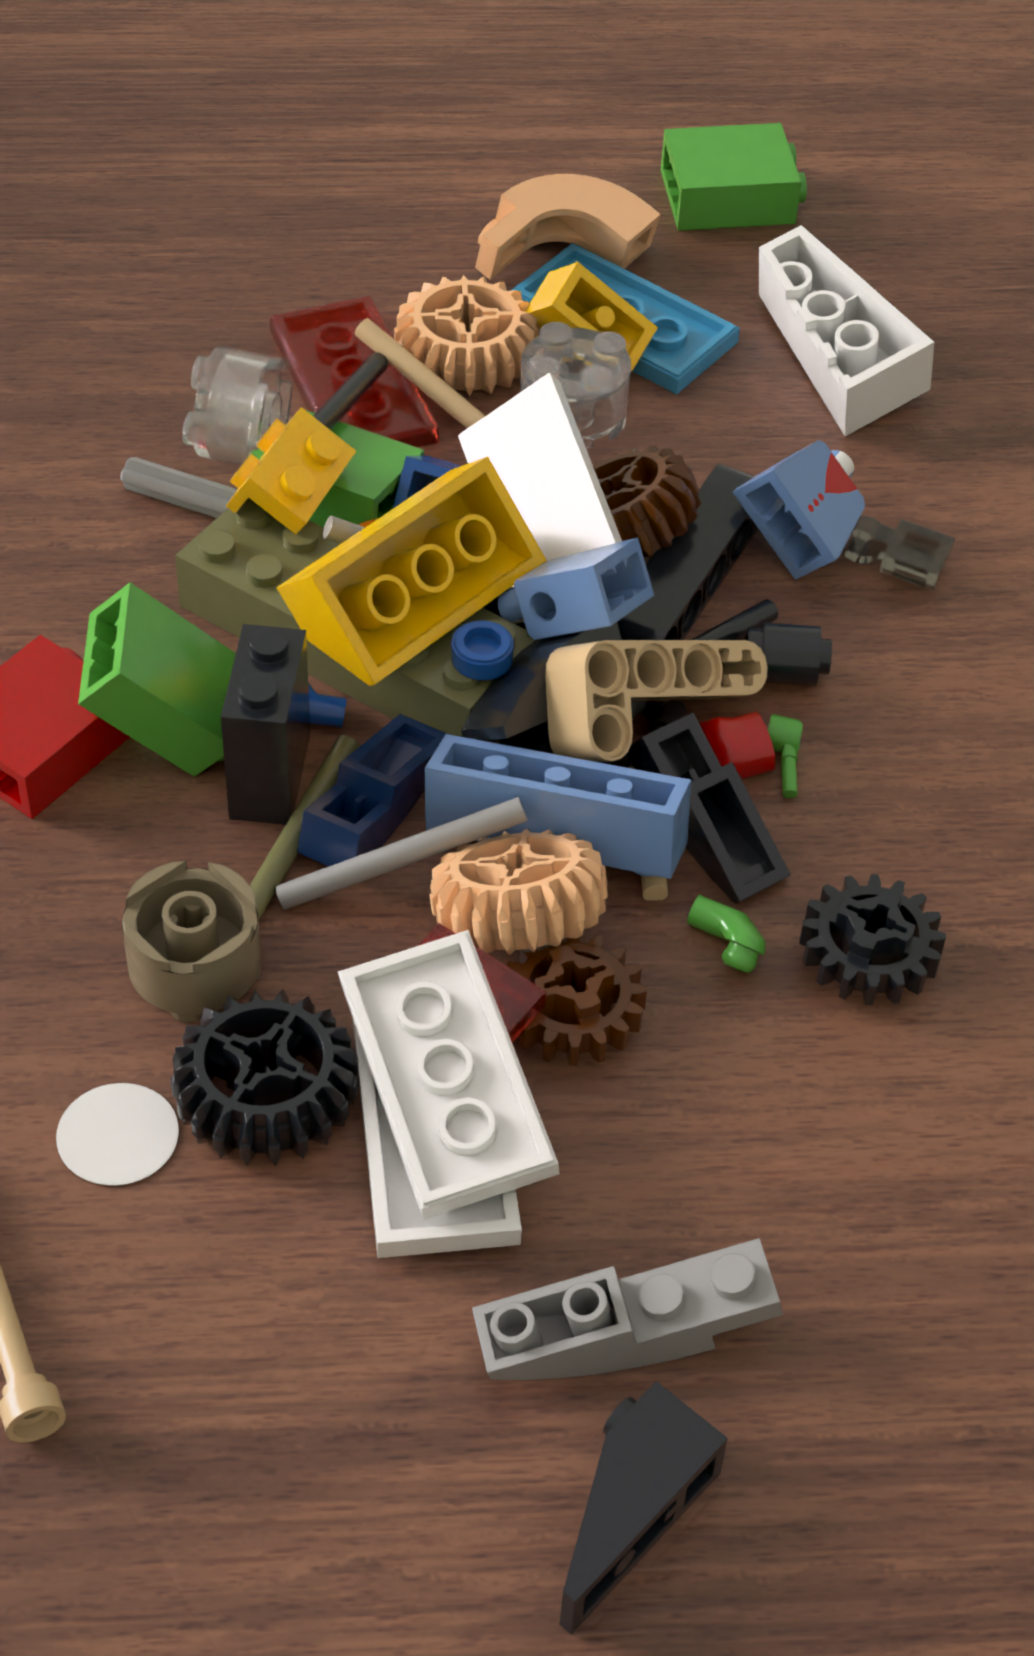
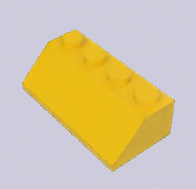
(414, 572)

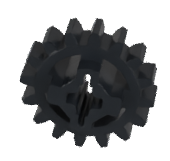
(872, 939)

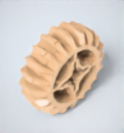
(467, 332)
(520, 890)

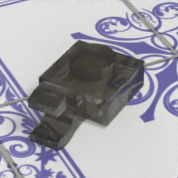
(906, 553)

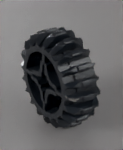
(274, 1097)

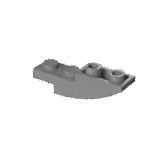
(628, 1322)

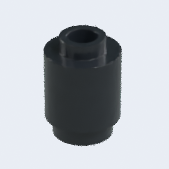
(793, 652)

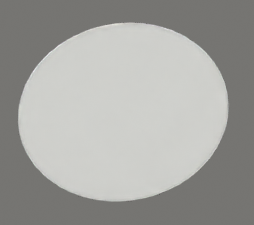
(117, 1134)

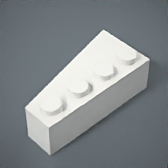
(842, 331)

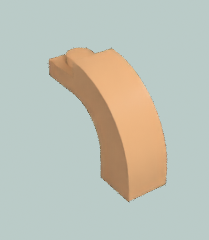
(571, 211)

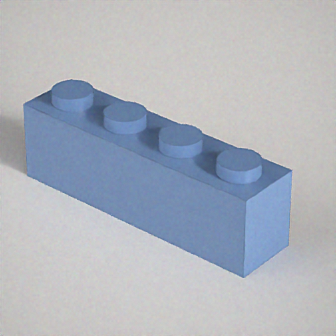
(626, 813)

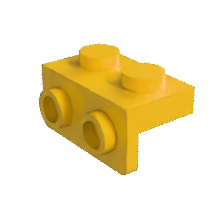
(293, 472)

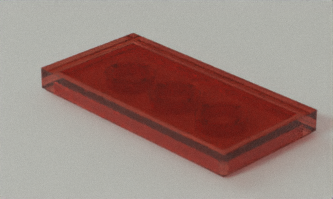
(326, 353)

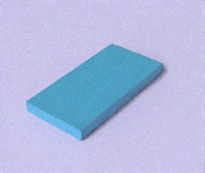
(686, 334)

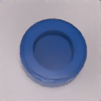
(482, 650)

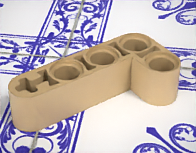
(596, 681)

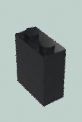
(266, 724)

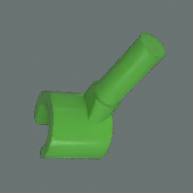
(786, 737)

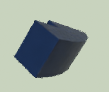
(371, 793)

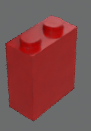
(43, 729)

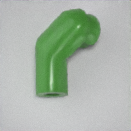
(732, 926)

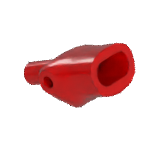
(741, 741)

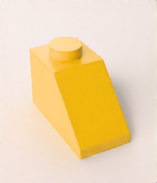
(584, 301)

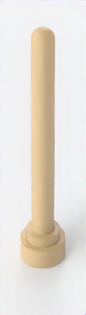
(29, 1402)

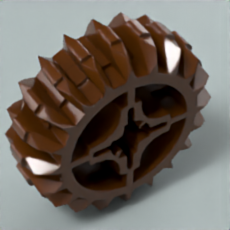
(649, 495)

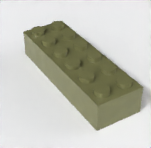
(232, 581)

